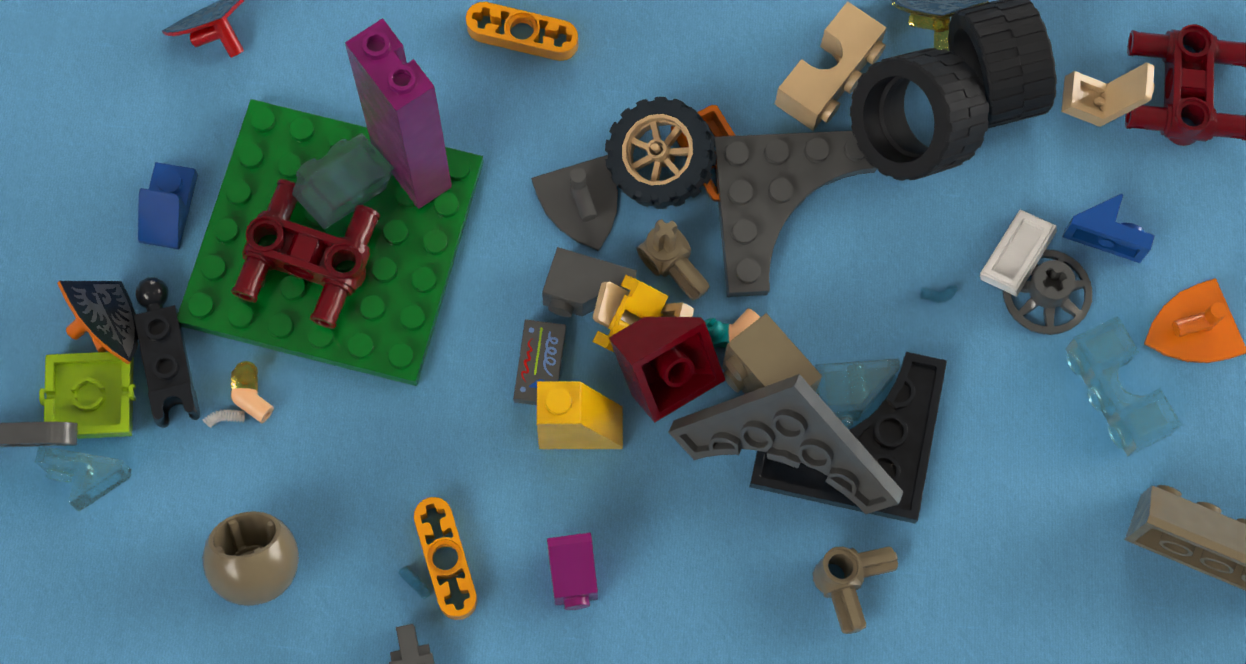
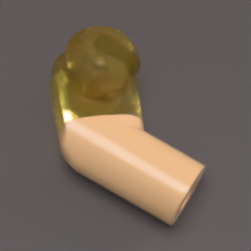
(245, 391)

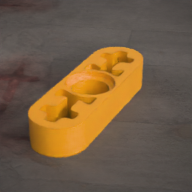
(492, 36)
(426, 532)

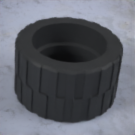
(1011, 56)
(957, 108)

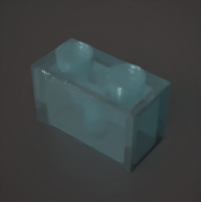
(341, 180)

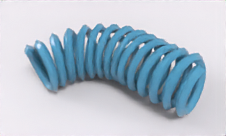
(942, 294)
(416, 582)

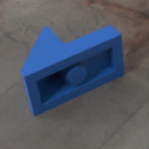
(165, 205)
(1099, 230)

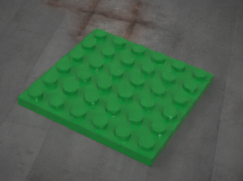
(412, 253)

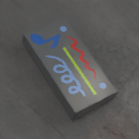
(539, 358)

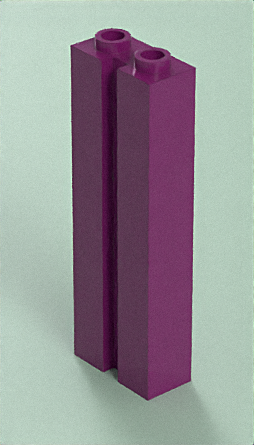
(400, 112)

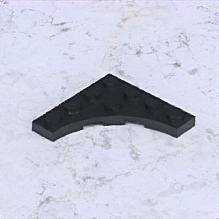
(895, 435)

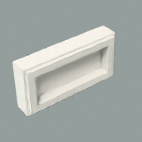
(1018, 252)

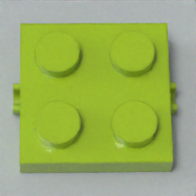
(89, 391)

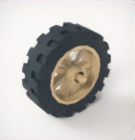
(626, 136)

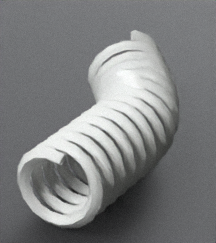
(215, 418)

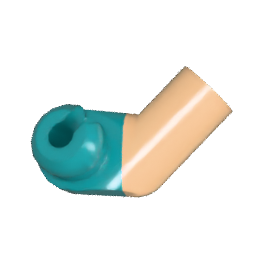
(723, 333)

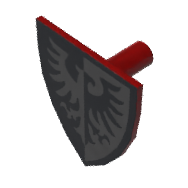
(210, 25)

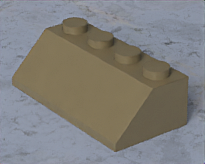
(1190, 534)

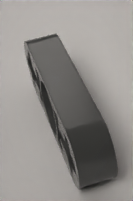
(38, 433)

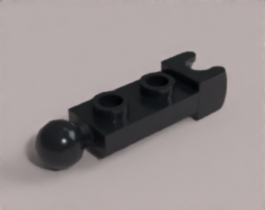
(163, 353)

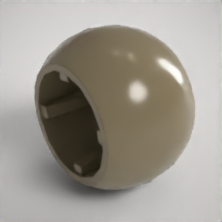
(250, 558)

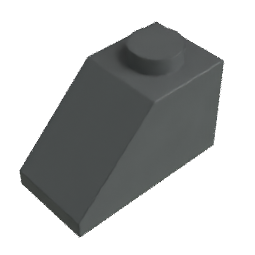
(576, 282)

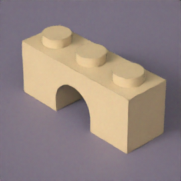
(812, 92)

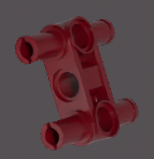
(1187, 85)
(306, 254)

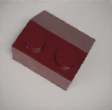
(667, 362)

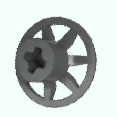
(1051, 288)

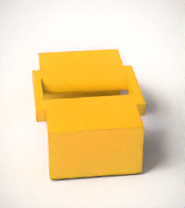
(641, 301)

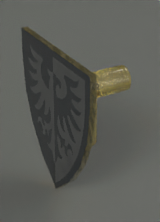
(934, 15)

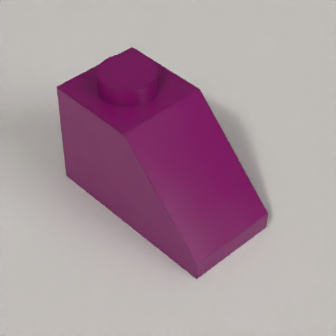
(573, 570)

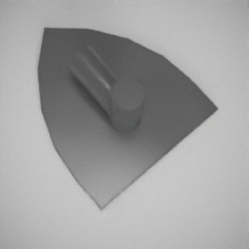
(580, 200)

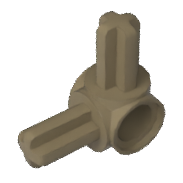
(667, 253)
(855, 568)

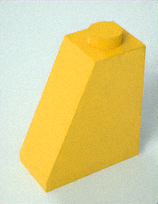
(577, 417)

